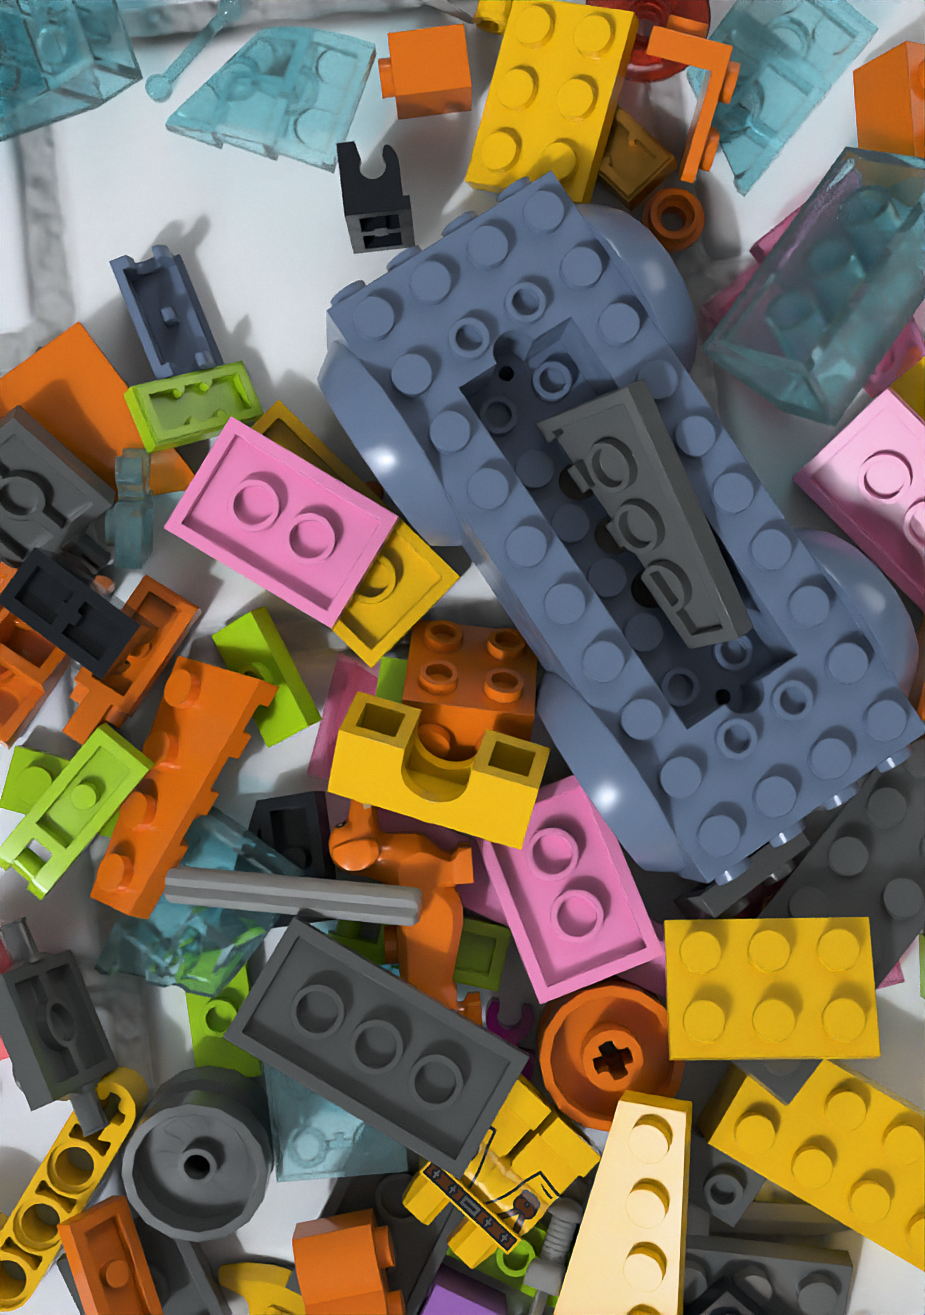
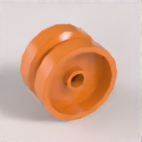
(591, 1083)

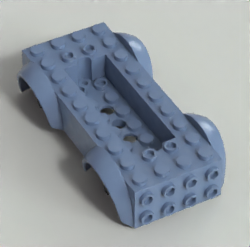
(673, 744)

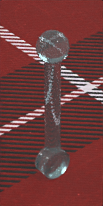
(159, 85)

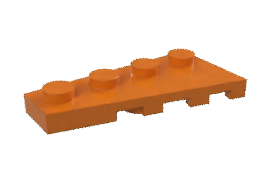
(189, 742)

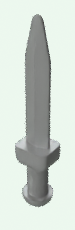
(768, 1219)
(548, 1270)

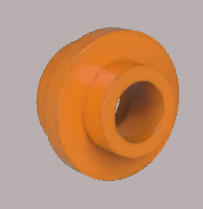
(685, 206)

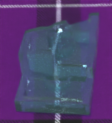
(788, 65)
(282, 95)
(193, 943)

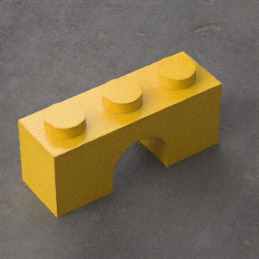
(387, 766)

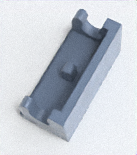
(167, 313)

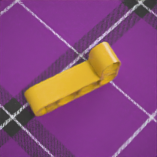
(65, 1187)

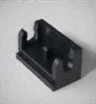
(374, 208)
(76, 613)

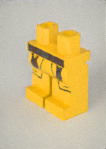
(512, 1178)

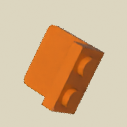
(687, 43)
(467, 684)

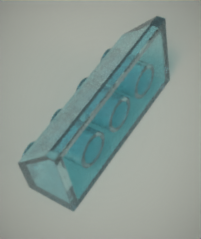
(831, 288)

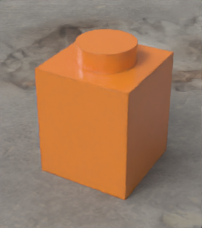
(427, 71)

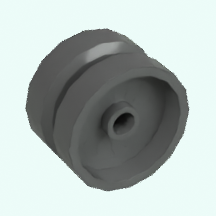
(200, 1154)

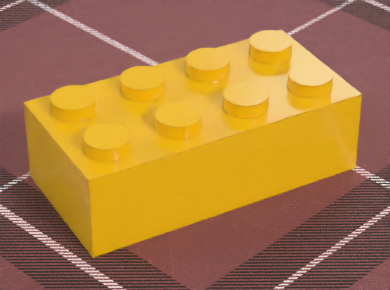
(836, 1146)

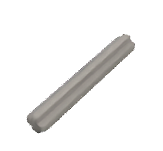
(294, 895)

